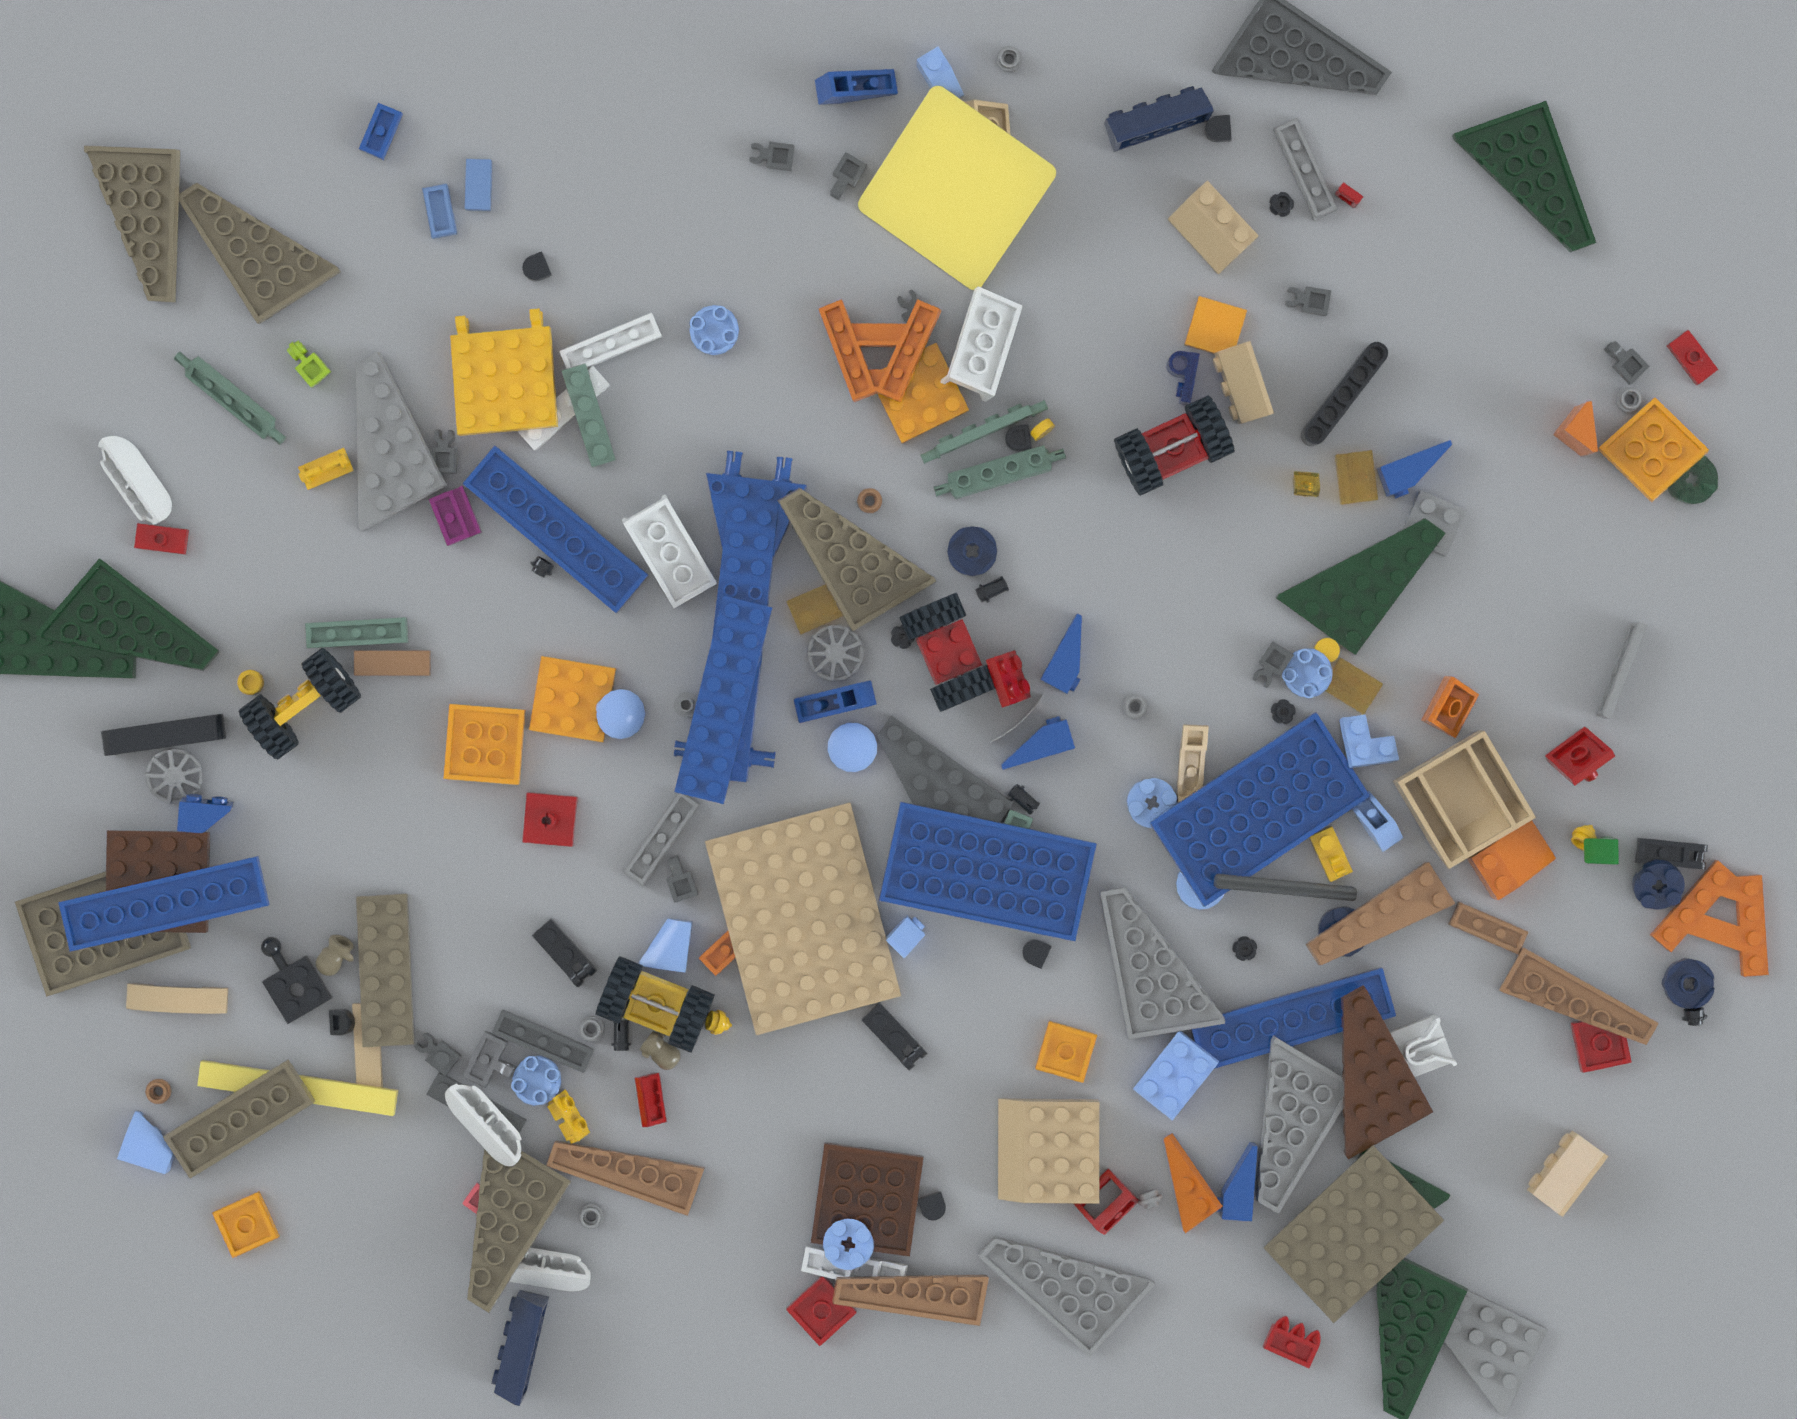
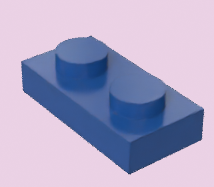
(380, 131)

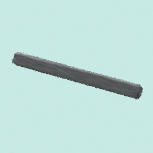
(1285, 887)

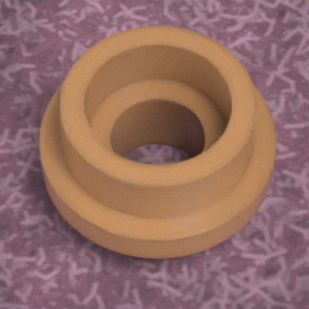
(863, 495)
(151, 1094)

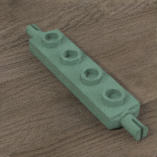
(230, 397)
(993, 424)
(999, 472)

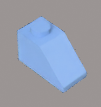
(938, 72)
(1377, 823)
(906, 935)

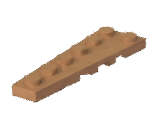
(1396, 907)
(1557, 990)
(646, 1178)
(932, 1296)

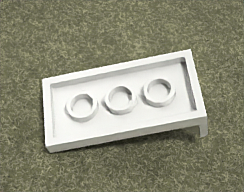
(984, 343)
(669, 552)
(1423, 1045)

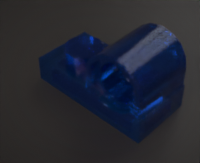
(1185, 388)

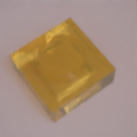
(1306, 484)

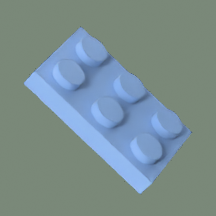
(1176, 1075)

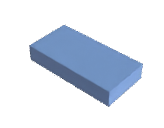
(478, 185)
(439, 211)

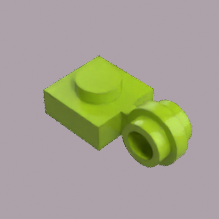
(312, 367)

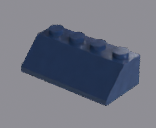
(1159, 118)
(520, 1347)

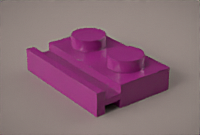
(455, 515)

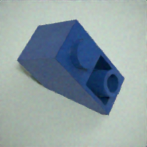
(200, 814)

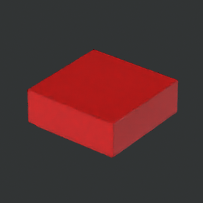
(1348, 195)

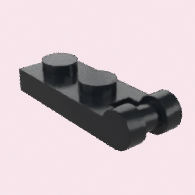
(1671, 851)
(564, 952)
(893, 1035)

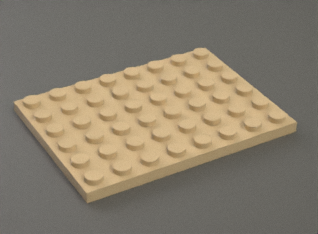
(803, 918)

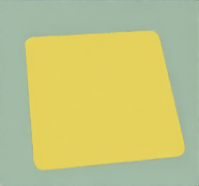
(956, 187)

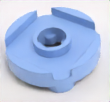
(1147, 789)
(836, 1252)

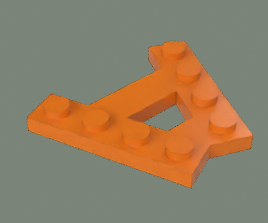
(908, 339)
(1746, 936)

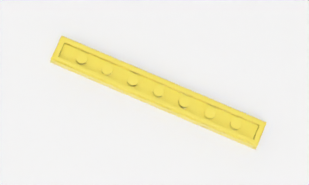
(324, 1091)

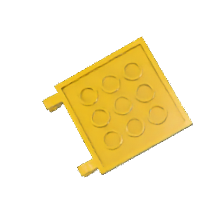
(503, 378)

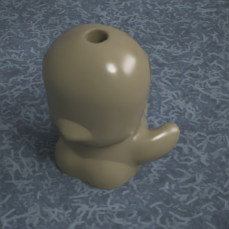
(331, 957)
(661, 1052)

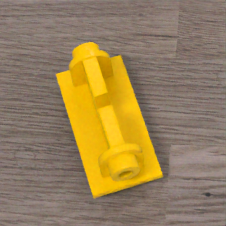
(325, 469)
(564, 1107)

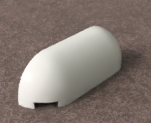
(134, 479)
(485, 1123)
(552, 1271)

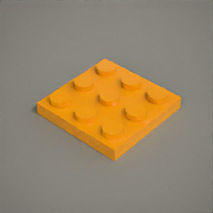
(926, 400)
(1653, 449)
(568, 698)
(484, 744)

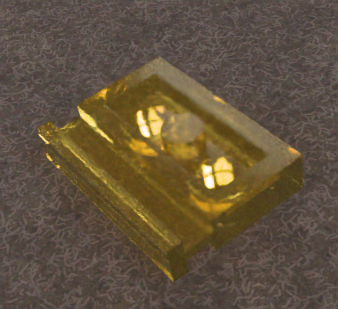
(1356, 477)
(813, 609)
(1353, 686)

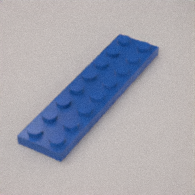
(555, 529)
(723, 699)
(164, 903)
(1290, 1017)

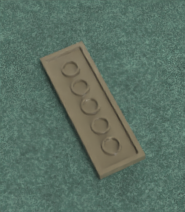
(385, 970)
(239, 1118)

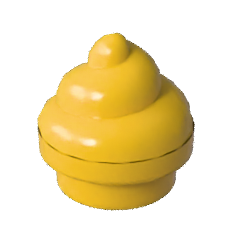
(1582, 833)
(717, 1022)

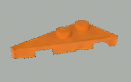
(1192, 1192)

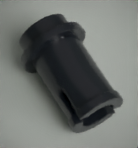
(991, 589)
(1024, 799)
(621, 1036)

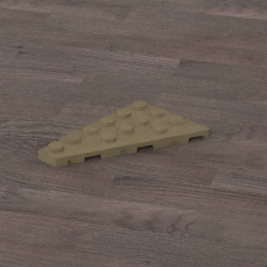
(144, 200)
(258, 260)
(856, 567)
(508, 1220)

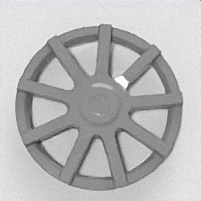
(835, 652)
(173, 775)

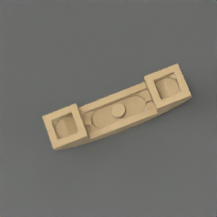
(1191, 759)
(177, 999)

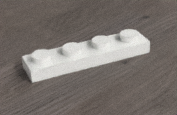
(612, 342)
(565, 412)

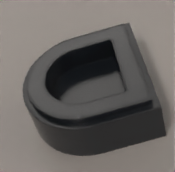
(1219, 129)
(536, 267)
(1018, 438)
(1036, 952)
(341, 1021)
(932, 1206)

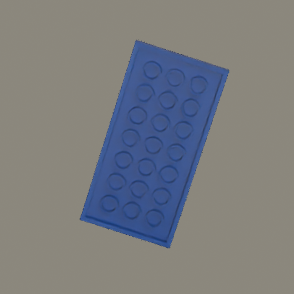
(1260, 808)
(987, 871)

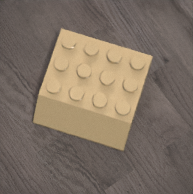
(1464, 799)
(1048, 1150)

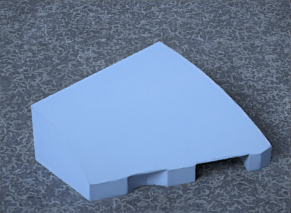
(669, 947)
(145, 1146)

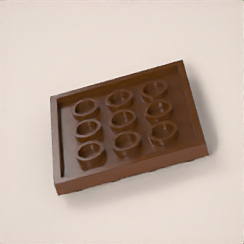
(153, 855)
(871, 1188)

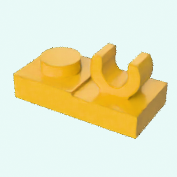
(1330, 854)

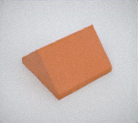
(1579, 430)
(1450, 706)

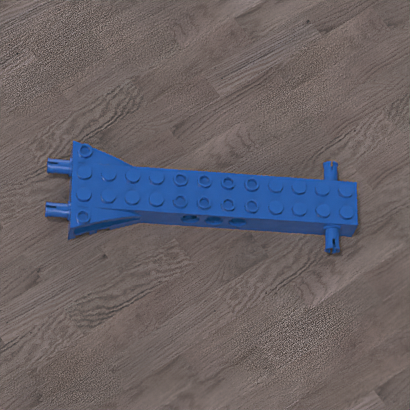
(750, 535)

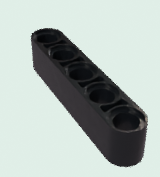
(1353, 385)
(163, 734)

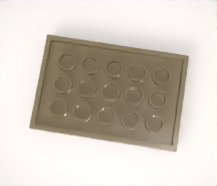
(65, 969)
(1353, 1233)

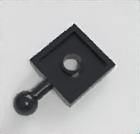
(299, 972)

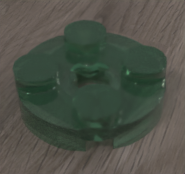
(1705, 485)

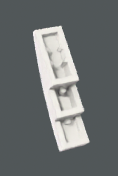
(816, 1263)

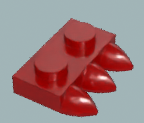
(1292, 1343)

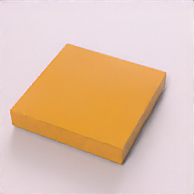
(1214, 326)
(1066, 1051)
(245, 1224)

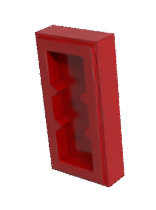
(1692, 357)
(161, 538)
(650, 1099)

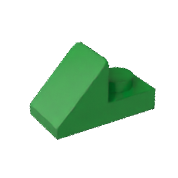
(1601, 850)

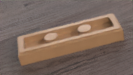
(392, 663)
(1488, 928)

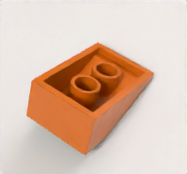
(1512, 860)

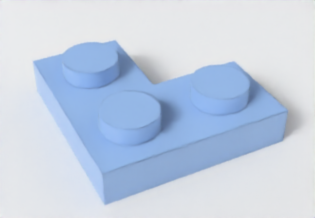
(1362, 749)

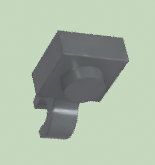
(848, 173)
(1628, 364)
(680, 884)

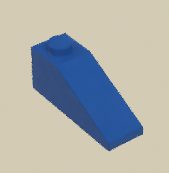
(853, 86)
(1407, 472)
(1065, 662)
(835, 701)
(1046, 741)
(1238, 1190)

